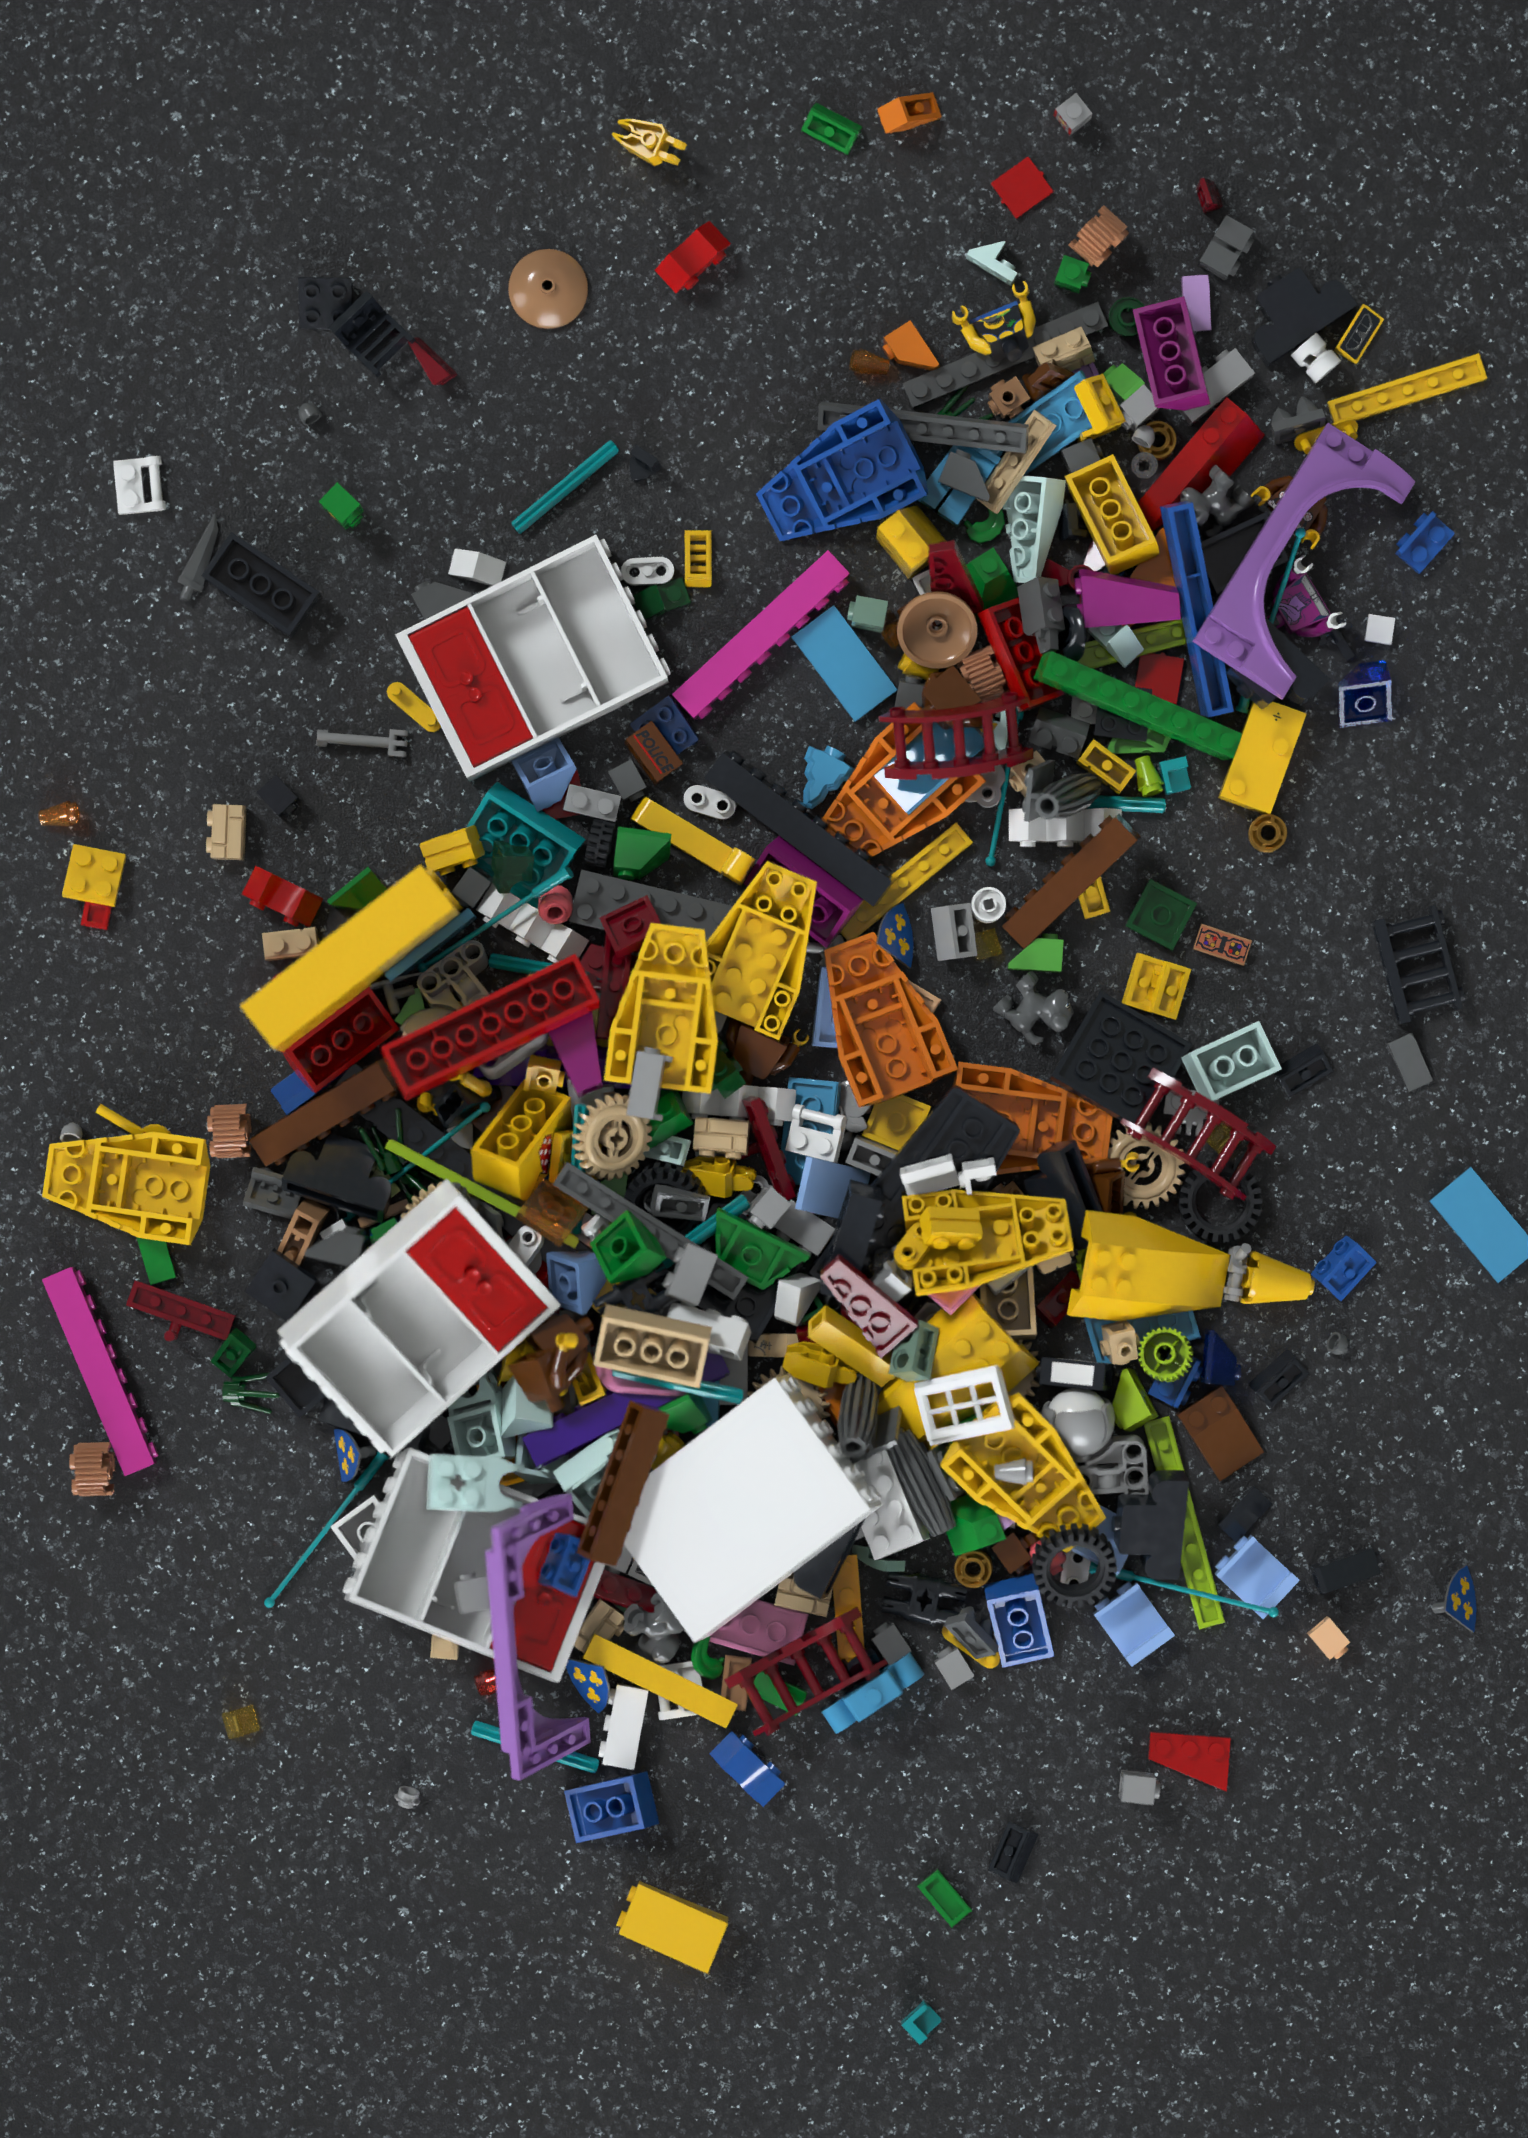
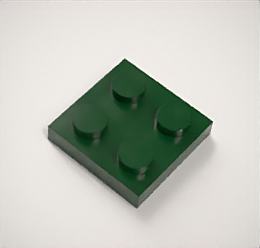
(1161, 914)

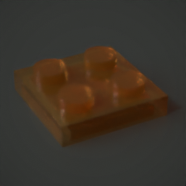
(551, 1212)

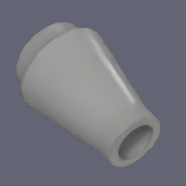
(1015, 1471)

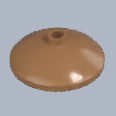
(548, 307)
(938, 645)

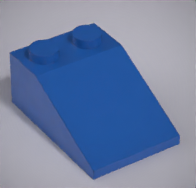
(1018, 1620)
(611, 1807)

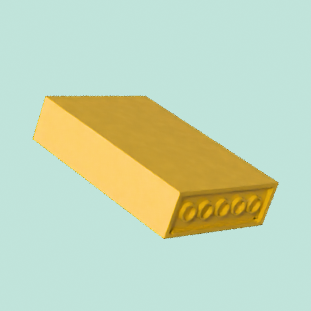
(352, 958)

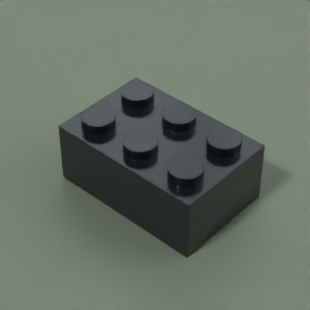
(1226, 551)
(295, 1387)

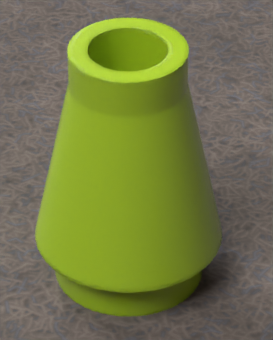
(1147, 777)

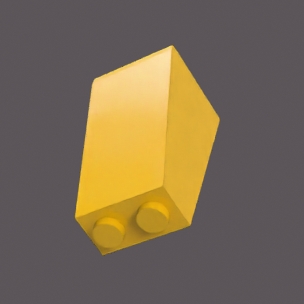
(908, 538)
(672, 1926)

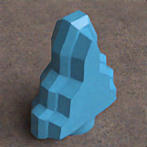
(824, 774)

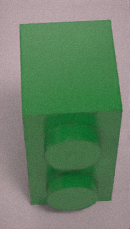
(342, 506)

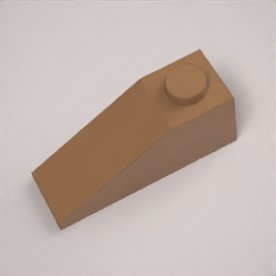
(303, 1230)

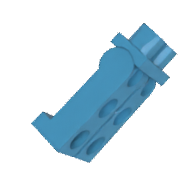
(958, 502)

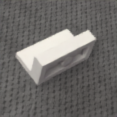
(930, 1175)

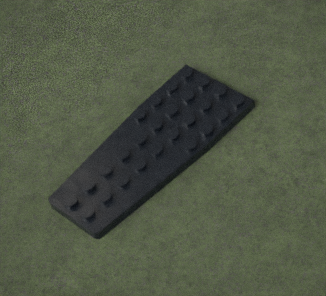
(955, 1126)

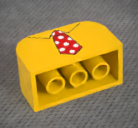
(518, 1143)

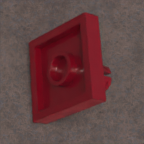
(629, 925)

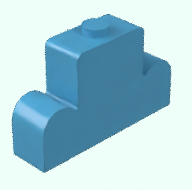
(872, 1694)

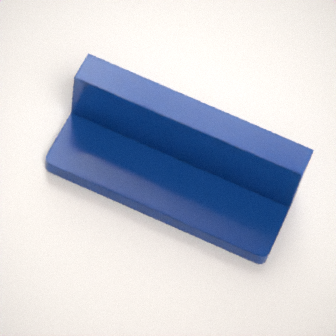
(294, 1093)

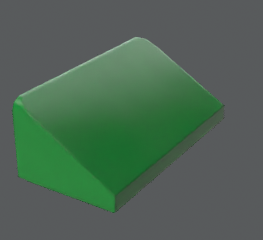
(831, 128)
(769, 1693)

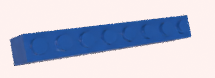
(1195, 605)

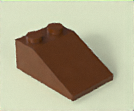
(1220, 1432)

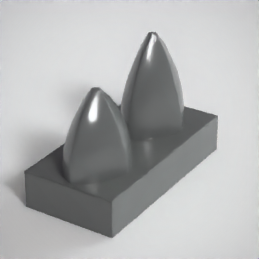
(1287, 428)
(973, 1636)

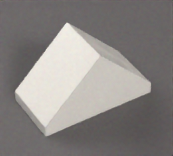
(477, 567)
(795, 1297)

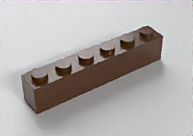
(1071, 881)
(324, 1112)
(622, 1483)

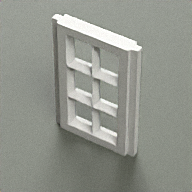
(968, 1429)

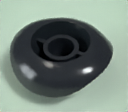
(1073, 639)

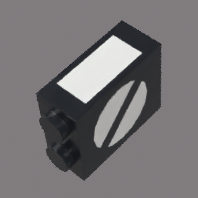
(1075, 1373)

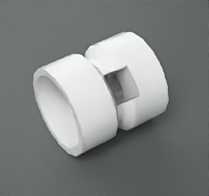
(1319, 367)
(988, 905)

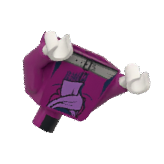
(1301, 605)

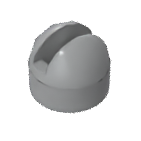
(1144, 436)
(71, 1132)

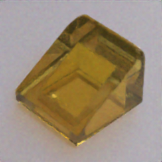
(987, 944)
(1219, 1138)
(240, 1722)

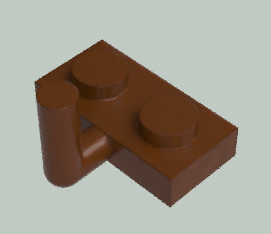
(1045, 380)

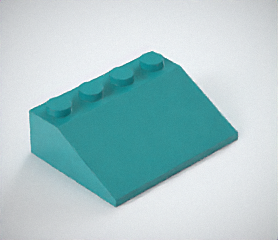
(516, 821)

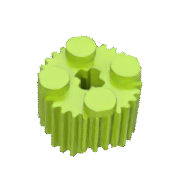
(1170, 1369)

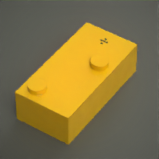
(1112, 515)
(1262, 757)

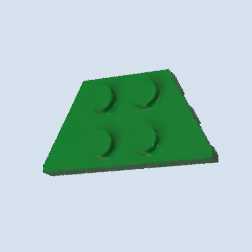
(754, 1250)

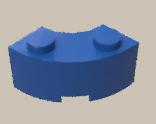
(747, 1768)

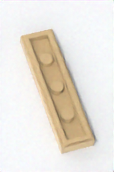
(1014, 464)

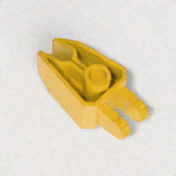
(649, 141)
(720, 1175)
(817, 1365)

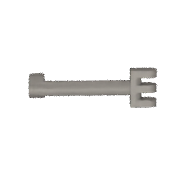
(390, 742)

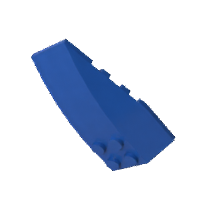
(846, 476)

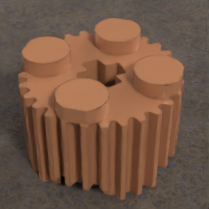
(1099, 236)
(983, 673)
(230, 1131)
(92, 1469)

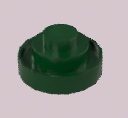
(1122, 317)

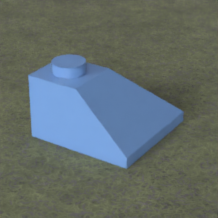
(545, 773)
(574, 1279)

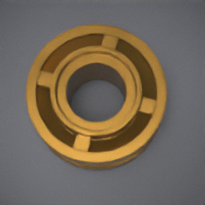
(1169, 436)
(1276, 824)
(970, 1580)

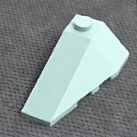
(1032, 521)

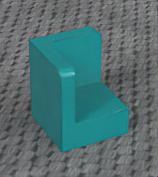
(1174, 775)
(921, 2022)

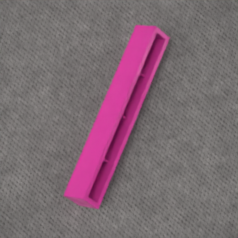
(761, 635)
(99, 1370)

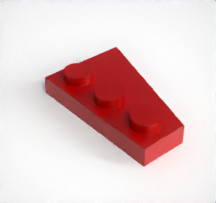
(1194, 1755)

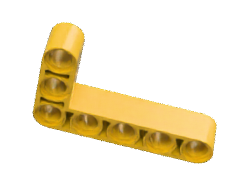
(693, 841)

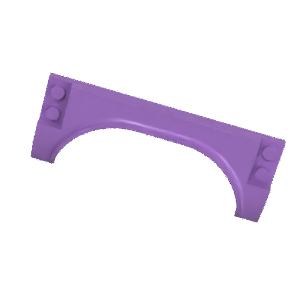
(1237, 623)
(524, 1733)

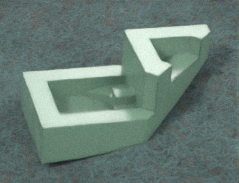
(885, 1564)

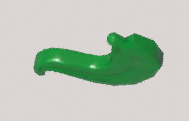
(987, 530)
(702, 1663)

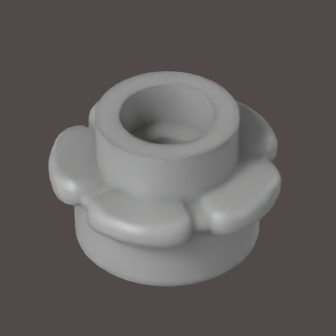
(407, 1797)

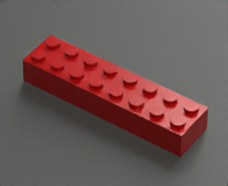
(490, 1027)

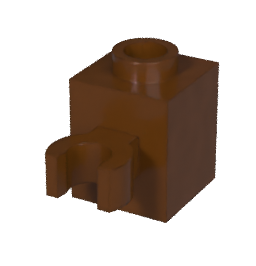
(1013, 1552)

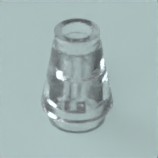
(1149, 459)

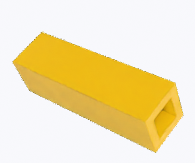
(849, 1344)

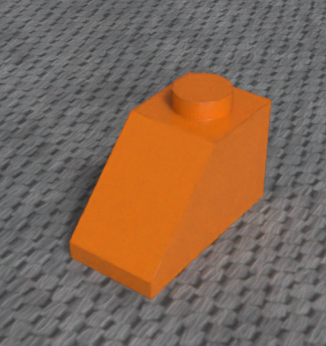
(909, 112)
(909, 348)

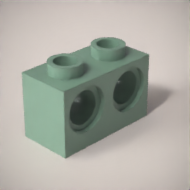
(867, 613)
(914, 1355)

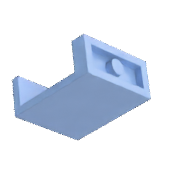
(1255, 1574)
(1132, 1623)

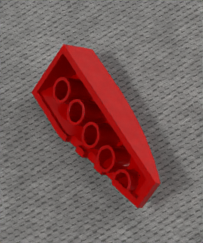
(1221, 441)

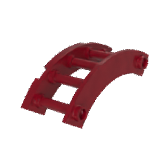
(961, 764)
(1215, 1116)
(796, 1651)

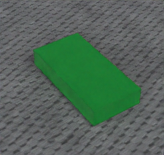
(156, 1260)
(944, 1898)

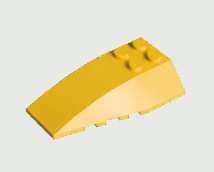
(668, 1009)
(133, 1182)
(1144, 1270)
(965, 1342)
(1057, 1490)

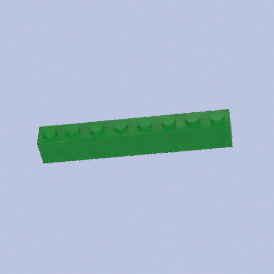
(1137, 706)

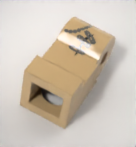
(771, 1344)

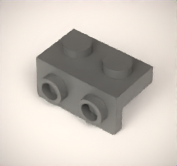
(267, 1195)

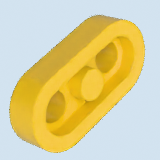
(911, 1242)

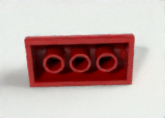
(1016, 653)
(344, 1035)

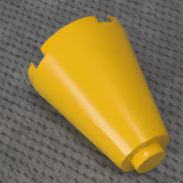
(1273, 1281)

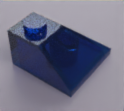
(1365, 695)
(1218, 1361)

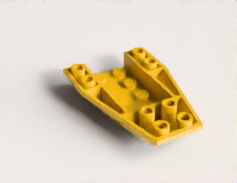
(761, 950)
(1015, 1236)

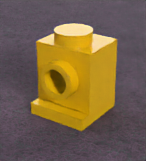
(543, 1074)

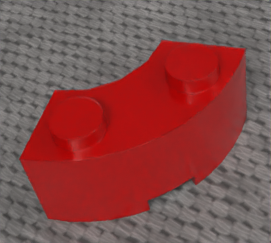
(693, 257)
(281, 896)

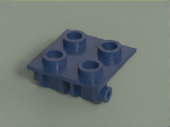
(670, 723)

